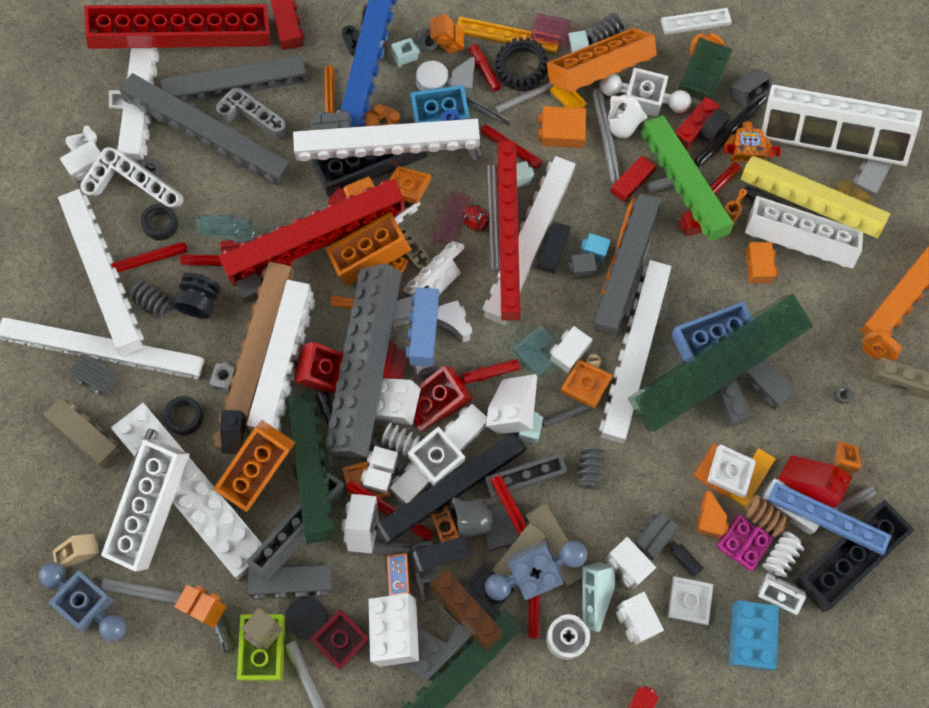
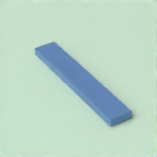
(829, 518)

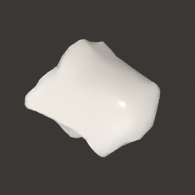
(624, 123)

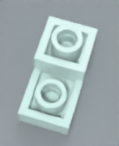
(578, 40)

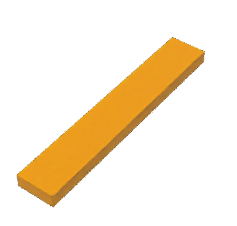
(499, 33)

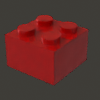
(318, 367)

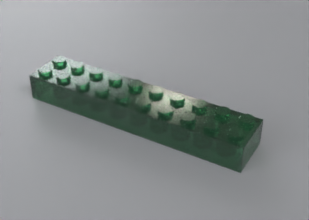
(720, 362)

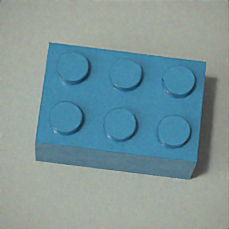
(754, 635)

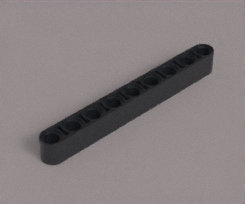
(452, 486)

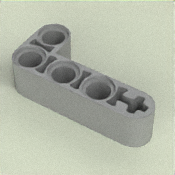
(272, 125)

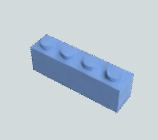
(423, 327)

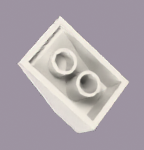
(513, 405)

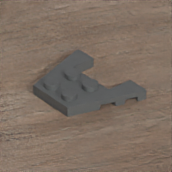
(434, 652)

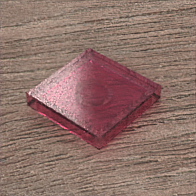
(551, 29)

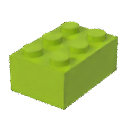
(261, 663)

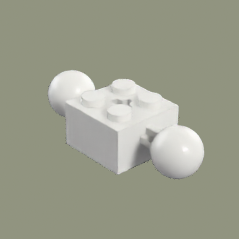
(648, 90)

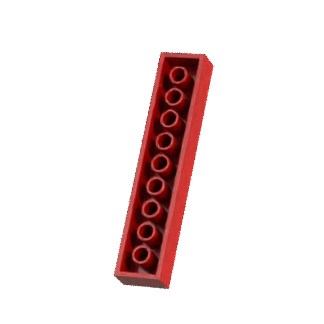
(176, 26)
(313, 232)

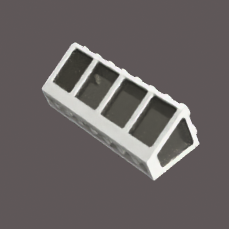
(841, 125)

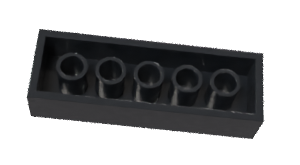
(338, 172)
(848, 562)

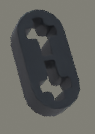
(350, 41)

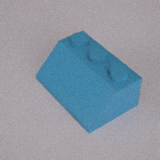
(429, 104)

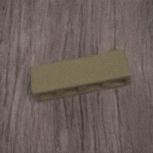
(82, 433)
(556, 539)

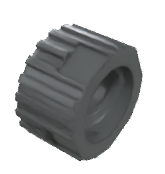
(847, 390)

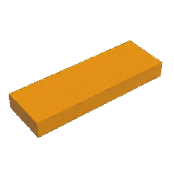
(762, 465)

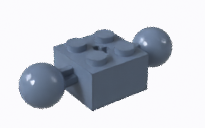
(531, 583)
(68, 602)

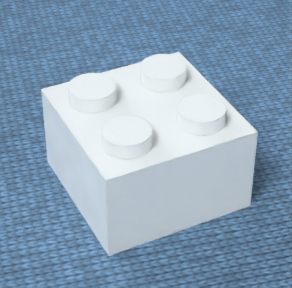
(397, 401)
(436, 456)
(360, 523)
(629, 563)
(639, 618)

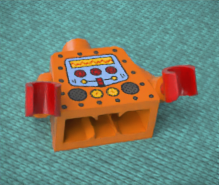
(749, 142)

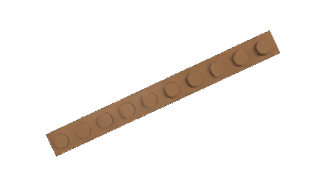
(256, 344)

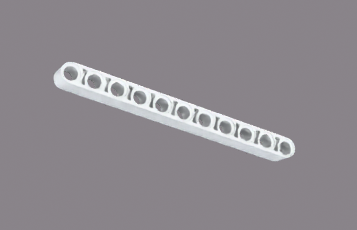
(99, 347)

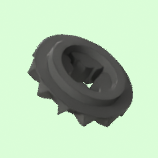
(152, 164)

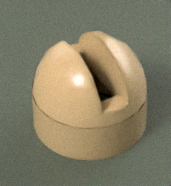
(594, 363)

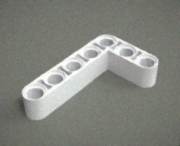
(133, 175)

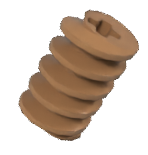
(766, 515)

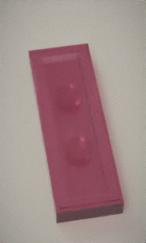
(451, 218)

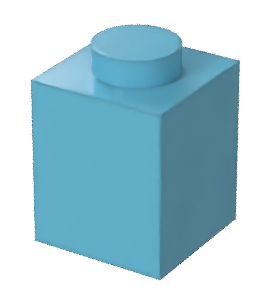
(596, 245)

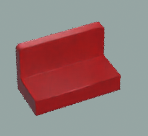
(395, 362)

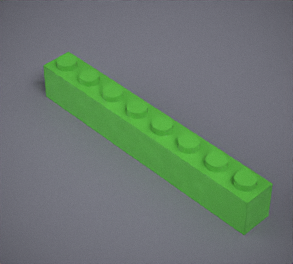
(687, 178)

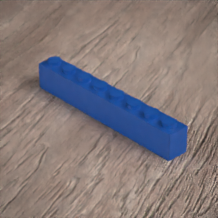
(366, 59)

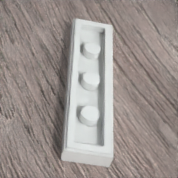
(696, 21)

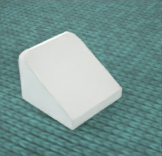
(115, 99)

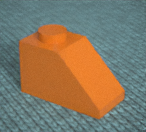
(711, 518)

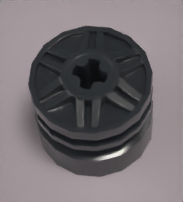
(196, 295)

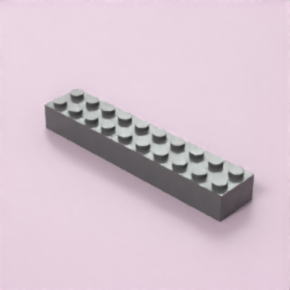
(363, 362)

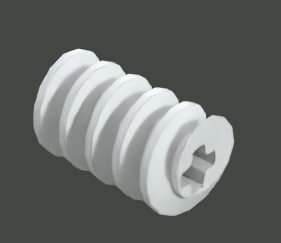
(399, 439)
(783, 555)

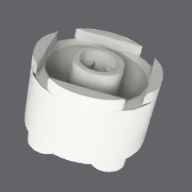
(577, 630)

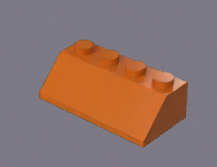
(367, 247)

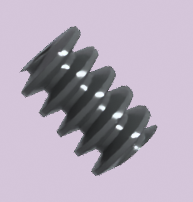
(605, 28)
(151, 299)
(589, 466)

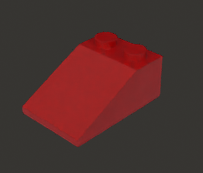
(440, 397)
(816, 480)

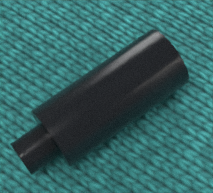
(686, 559)

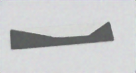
(486, 110)

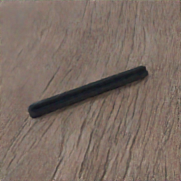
(720, 140)

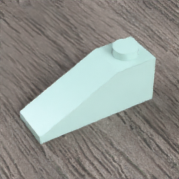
(597, 593)

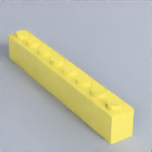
(815, 196)

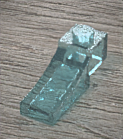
(226, 226)

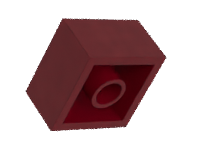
(340, 639)

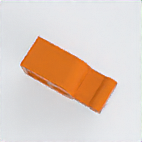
(735, 206)

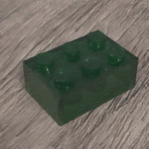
(705, 69)

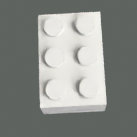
(393, 630)

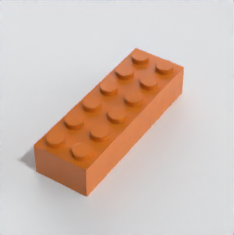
(601, 59)

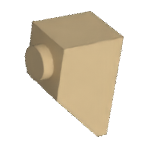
(76, 550)

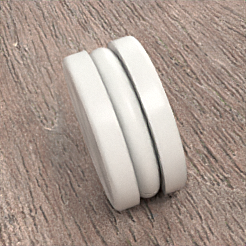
(431, 76)

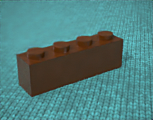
(466, 610)

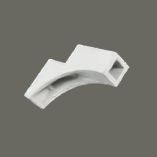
(449, 316)

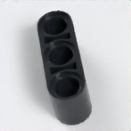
(553, 247)
(441, 553)

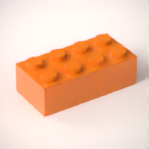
(254, 465)

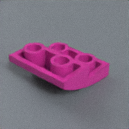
(744, 542)

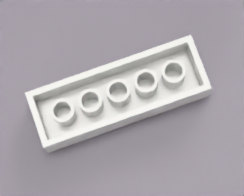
(804, 232)
(145, 504)

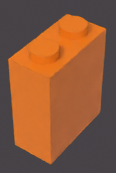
(562, 127)

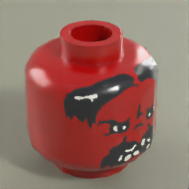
(475, 217)

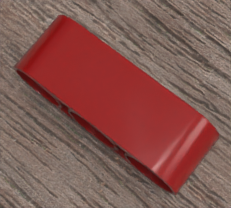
(632, 178)

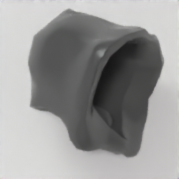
(471, 517)

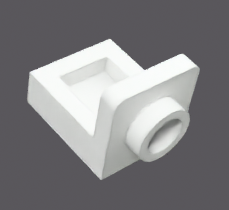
(80, 139)

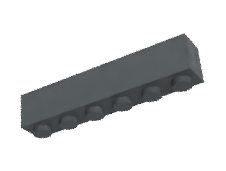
(288, 537)

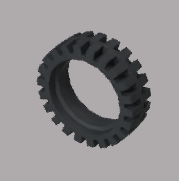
(517, 46)

